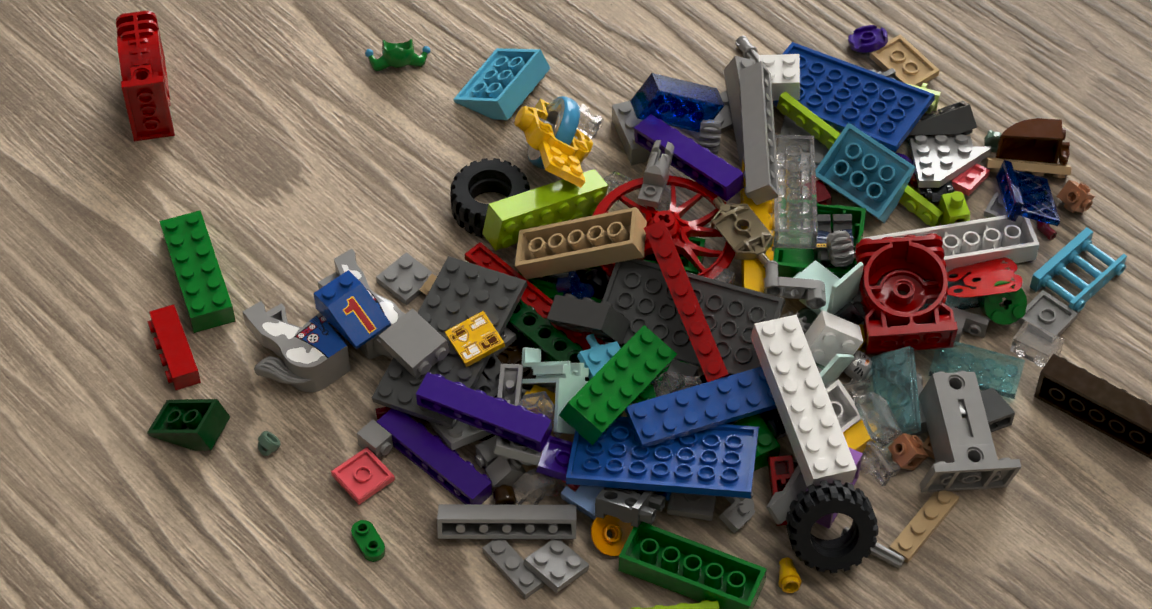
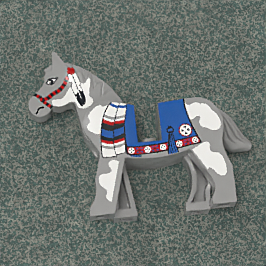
(317, 351)

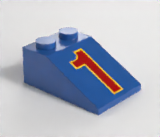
(351, 309)

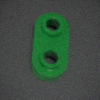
(366, 539)

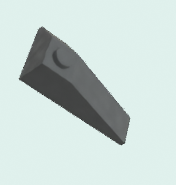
(951, 120)

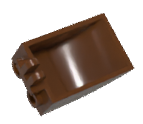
(1035, 141)

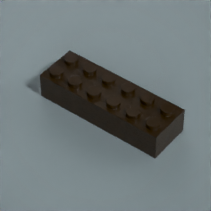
(1096, 403)

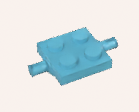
(597, 355)

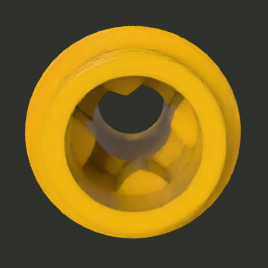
(788, 576)

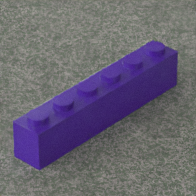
(691, 158)
(484, 411)
(436, 458)

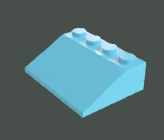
(503, 82)
(865, 172)

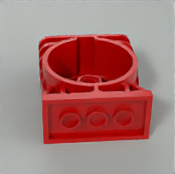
(144, 75)
(898, 319)

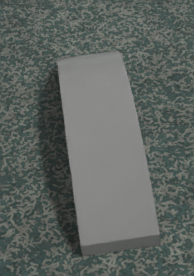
(781, 500)

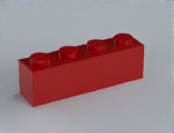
(174, 347)

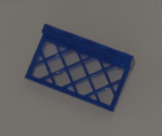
(1035, 196)

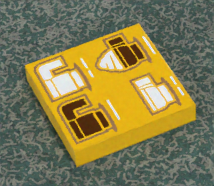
(475, 338)

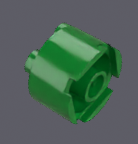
(1009, 311)

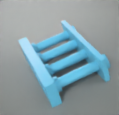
(1070, 254)

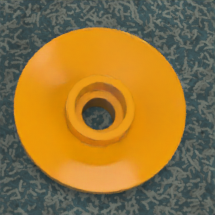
(620, 534)

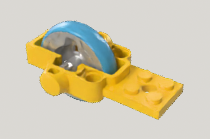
(554, 138)

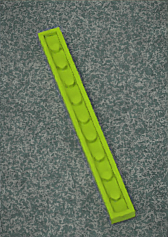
(828, 135)

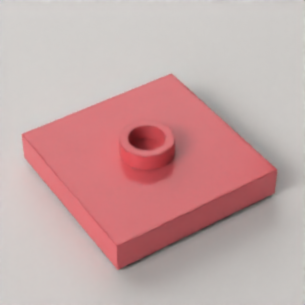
(363, 475)

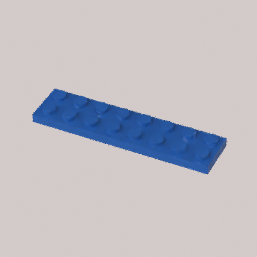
(700, 407)

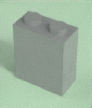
(414, 343)

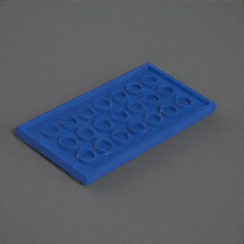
(852, 94)
(701, 463)

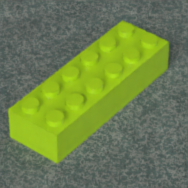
(541, 207)

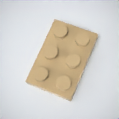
(906, 60)

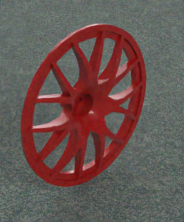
(679, 229)

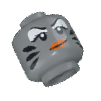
(860, 367)

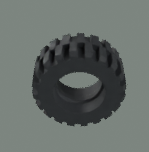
(480, 179)
(838, 552)

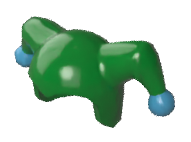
(397, 55)

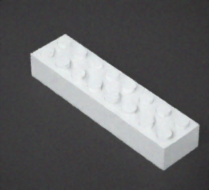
(981, 240)
(802, 401)

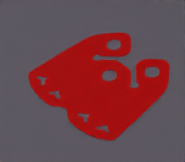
(990, 273)

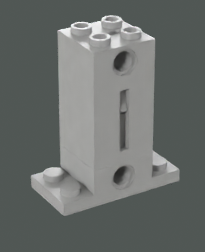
(961, 437)

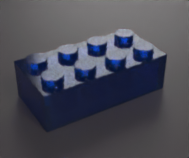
(677, 102)

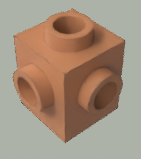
(1076, 196)
(907, 451)

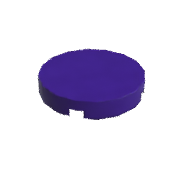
(868, 39)

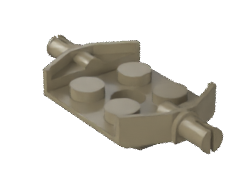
(746, 243)

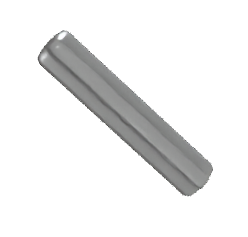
(884, 553)

